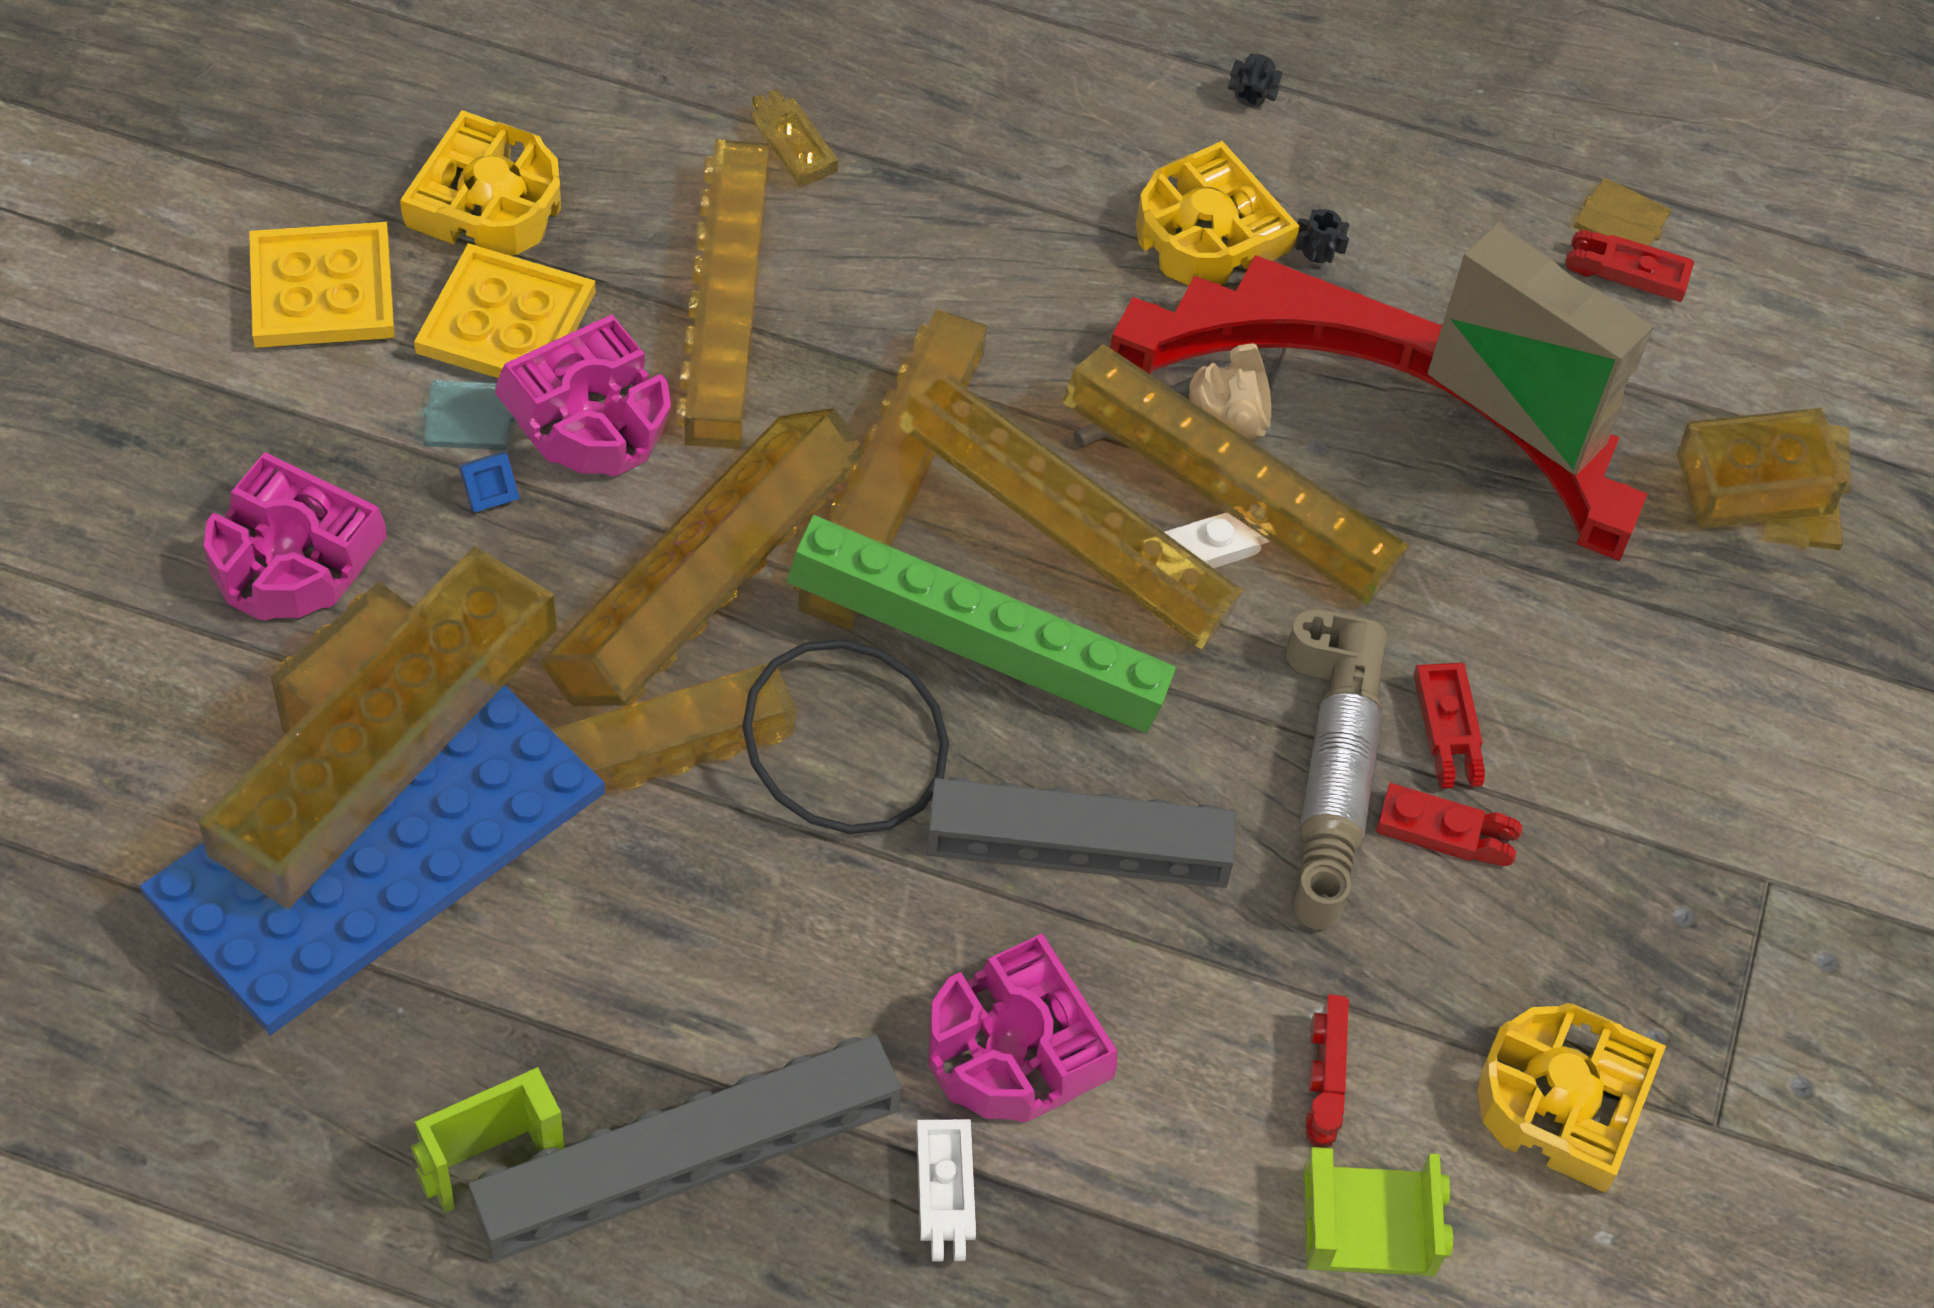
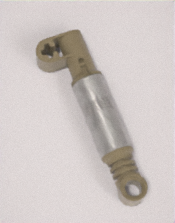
(1341, 756)

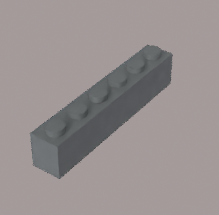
(1081, 832)

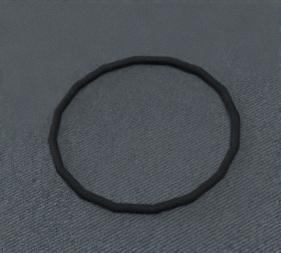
(796, 808)

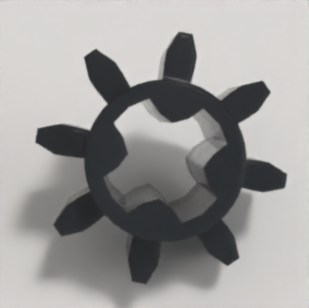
(1255, 80)
(1322, 236)

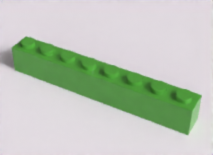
(980, 624)

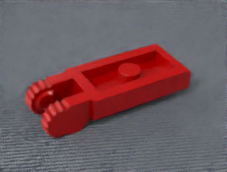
(1630, 264)
(1450, 721)
(1447, 826)
(1328, 1073)

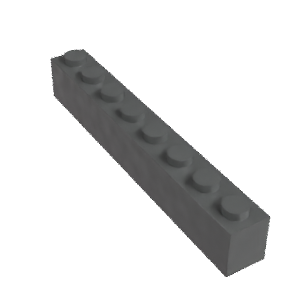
(684, 1146)

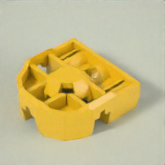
(1204, 193)
(511, 195)
(1618, 1064)

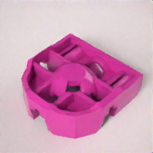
(590, 360)
(285, 516)
(1020, 1020)

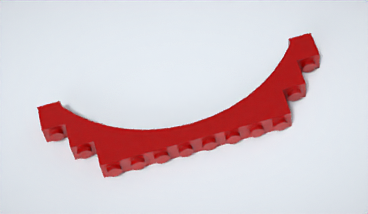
(1304, 312)

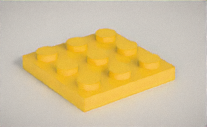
(321, 284)
(501, 310)

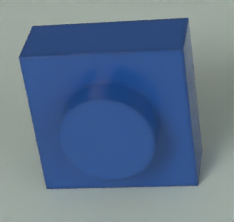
(488, 481)

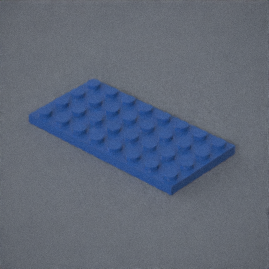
(448, 831)

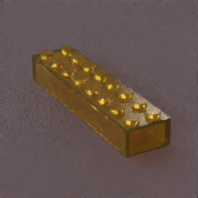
(702, 560)
(378, 727)

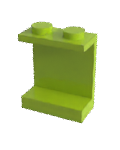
(481, 1124)
(1375, 1217)

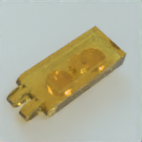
(793, 137)

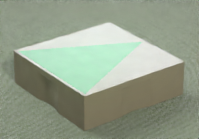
(1537, 348)

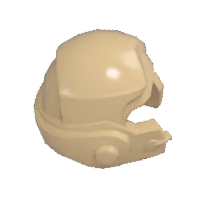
(1236, 393)

